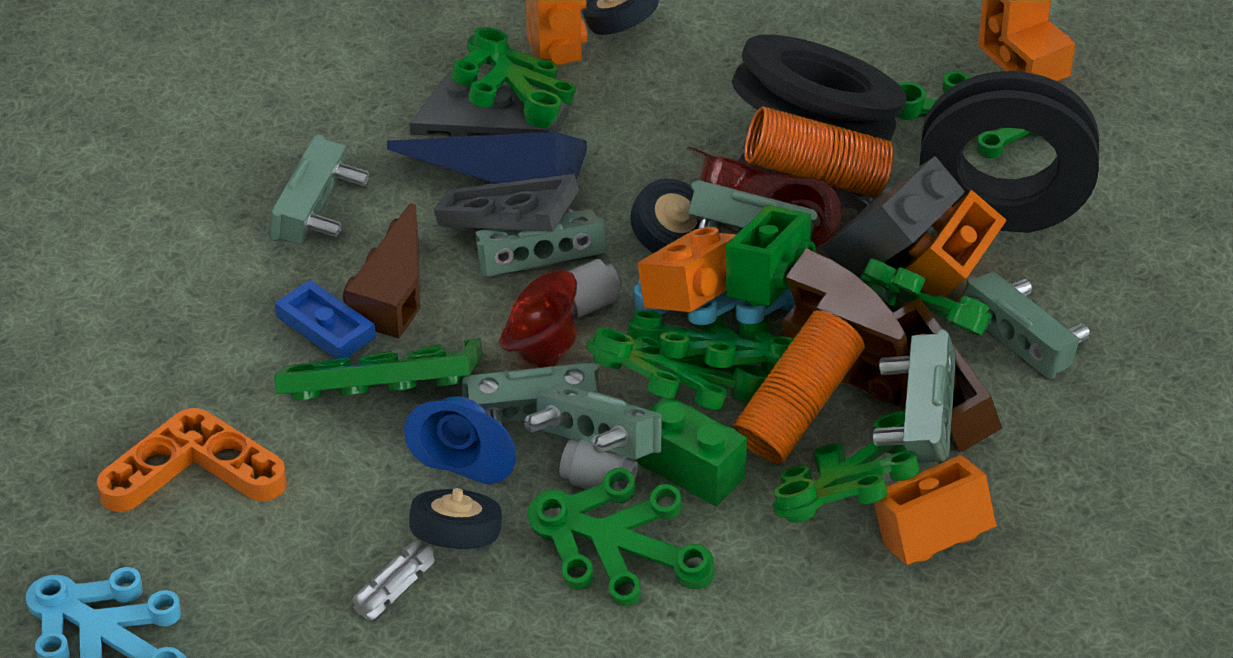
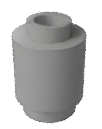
(595, 287)
(588, 468)

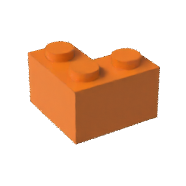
(1024, 39)

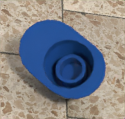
(460, 439)

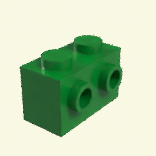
(765, 254)
(697, 452)

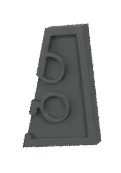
(453, 113)
(509, 205)

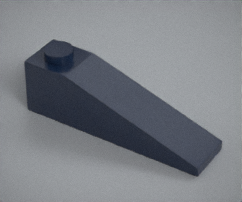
(500, 156)

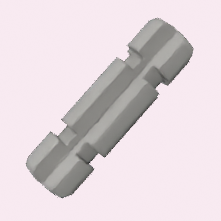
(393, 580)

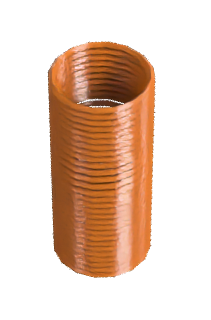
(806, 150)
(806, 380)

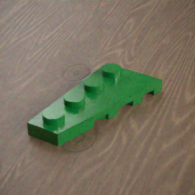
(429, 362)

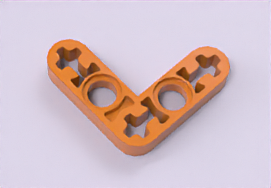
(184, 450)

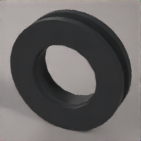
(818, 85)
(1024, 103)

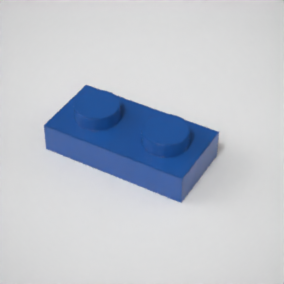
(325, 320)

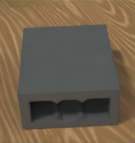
(895, 217)

